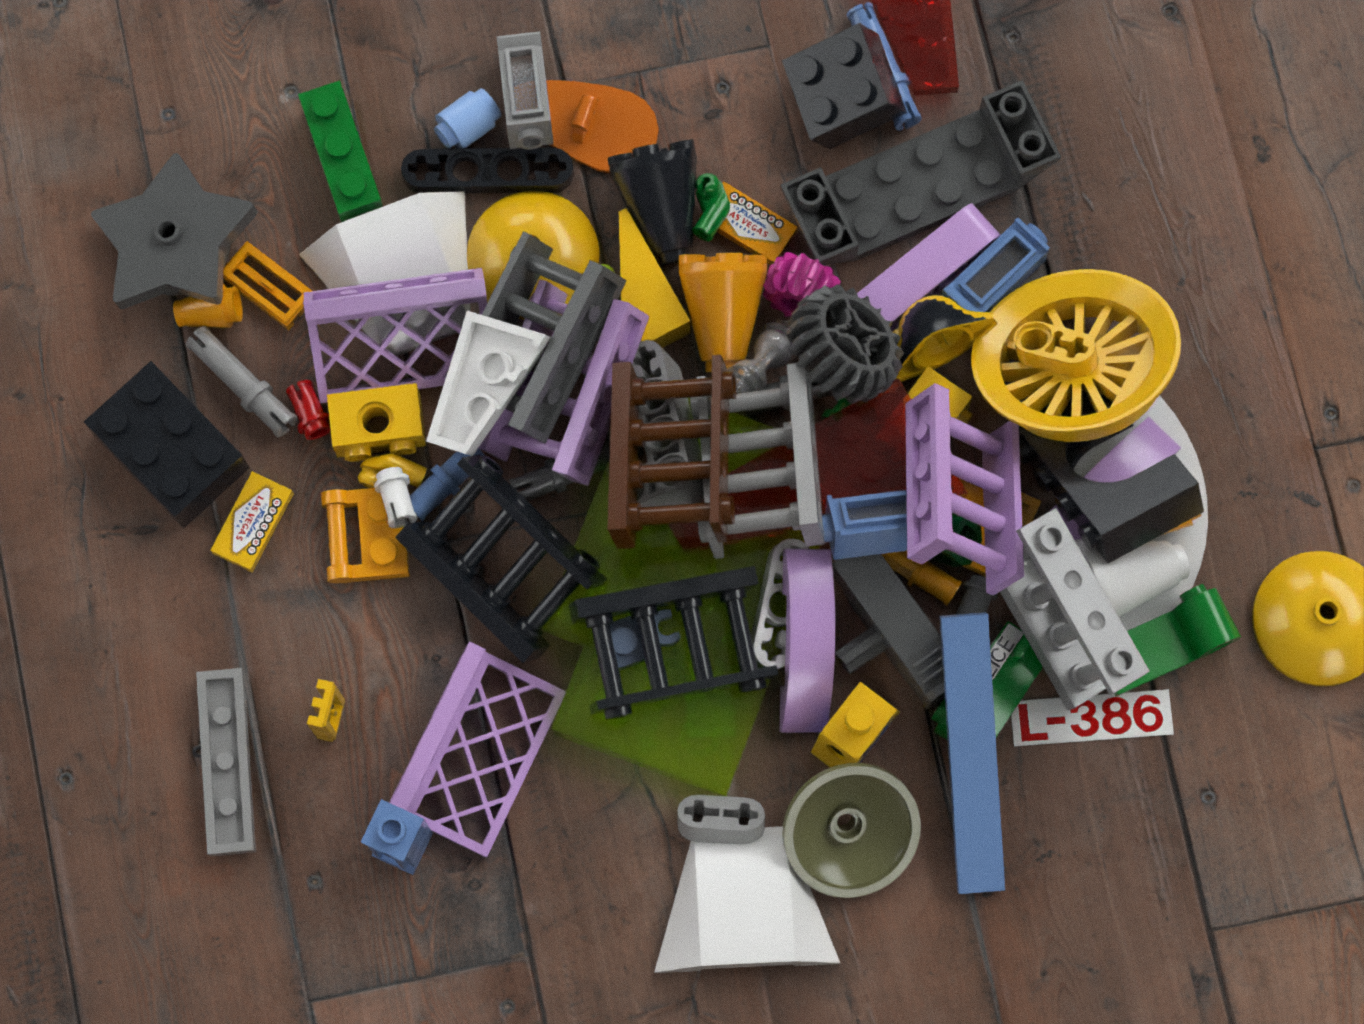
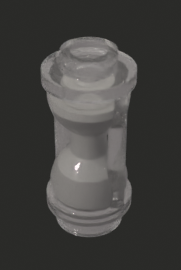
(769, 353)

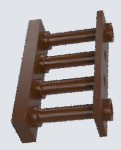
(630, 432)

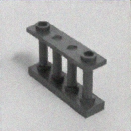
(573, 331)

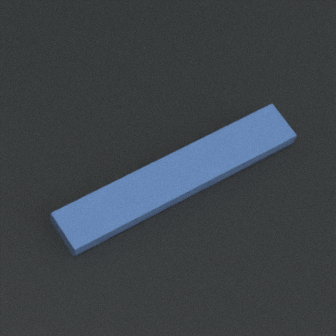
(972, 753)

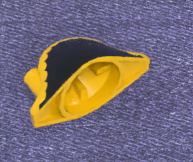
(936, 333)

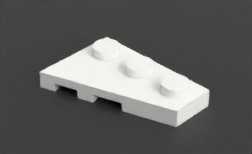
(482, 379)

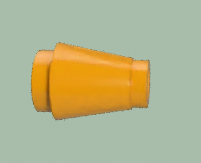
(199, 313)

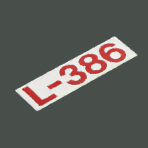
(1096, 719)

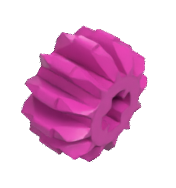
(793, 278)

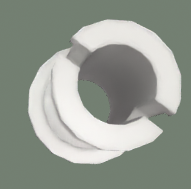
(393, 488)

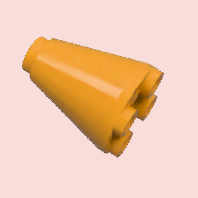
(722, 302)

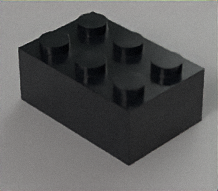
(167, 444)

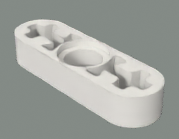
(760, 634)

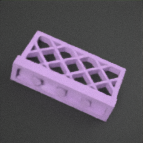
(384, 300)
(446, 722)

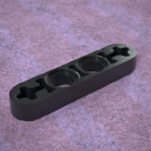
(487, 162)

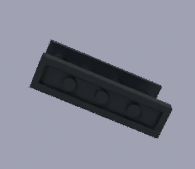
(460, 571)
(687, 598)

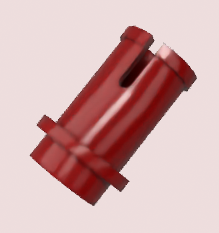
(312, 419)

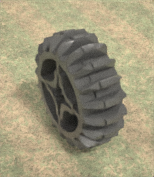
(844, 344)

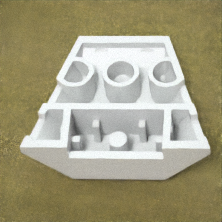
(392, 243)
(743, 911)

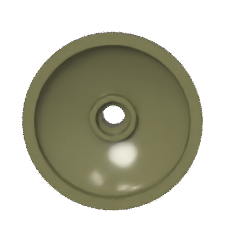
(865, 851)

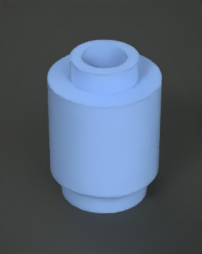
(466, 119)

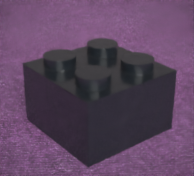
(844, 86)

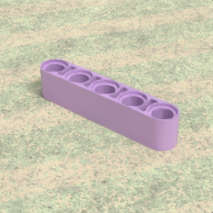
(931, 264)

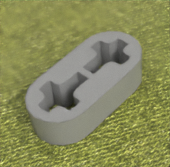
(720, 819)

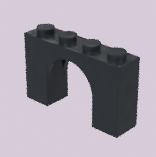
(1111, 514)

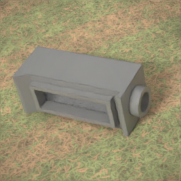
(525, 90)

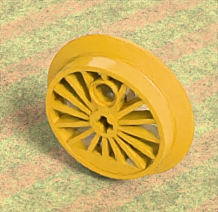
(1065, 362)

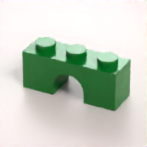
(340, 150)

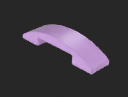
(1135, 453)
(809, 640)

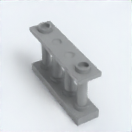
(800, 474)
(1070, 616)

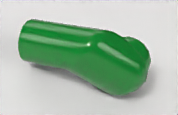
(713, 204)

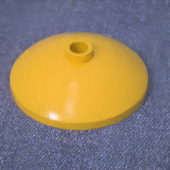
(545, 217)
(1290, 621)

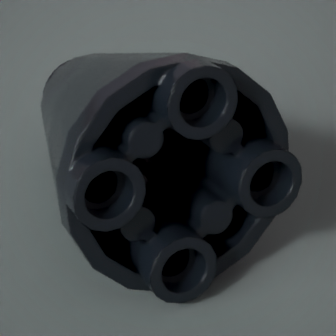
(659, 195)

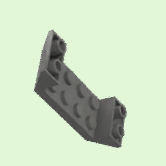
(923, 179)

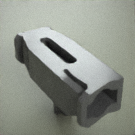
(893, 626)

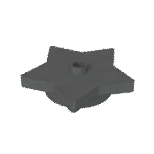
(173, 237)

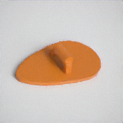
(598, 121)

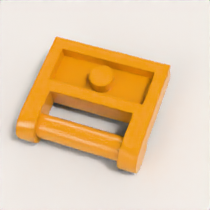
(380, 551)

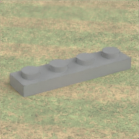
(225, 762)

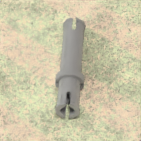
(254, 395)

